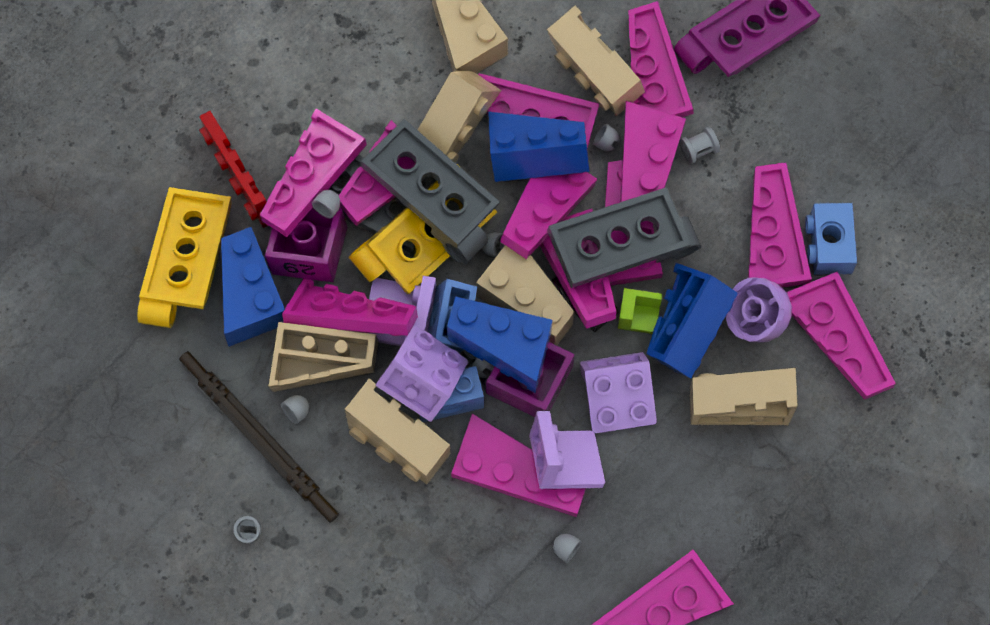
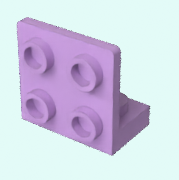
(421, 297)
(423, 373)
(619, 392)
(564, 457)

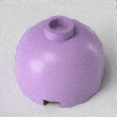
(759, 310)

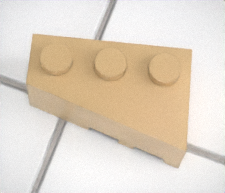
(470, 34)
(594, 62)
(458, 111)
(525, 288)
(319, 355)
(744, 398)
(395, 434)

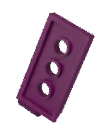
(707, 43)

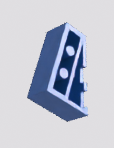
(536, 146)
(249, 292)
(690, 319)
(501, 337)

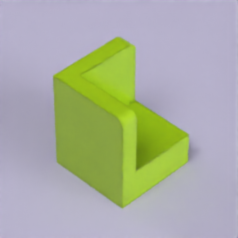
(639, 310)

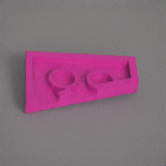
(363, 193)

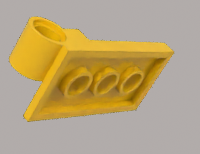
(385, 251)
(158, 292)

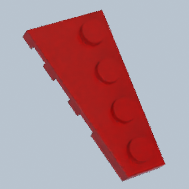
(226, 158)

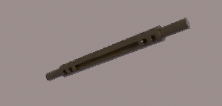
(259, 437)

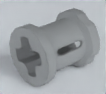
(699, 145)

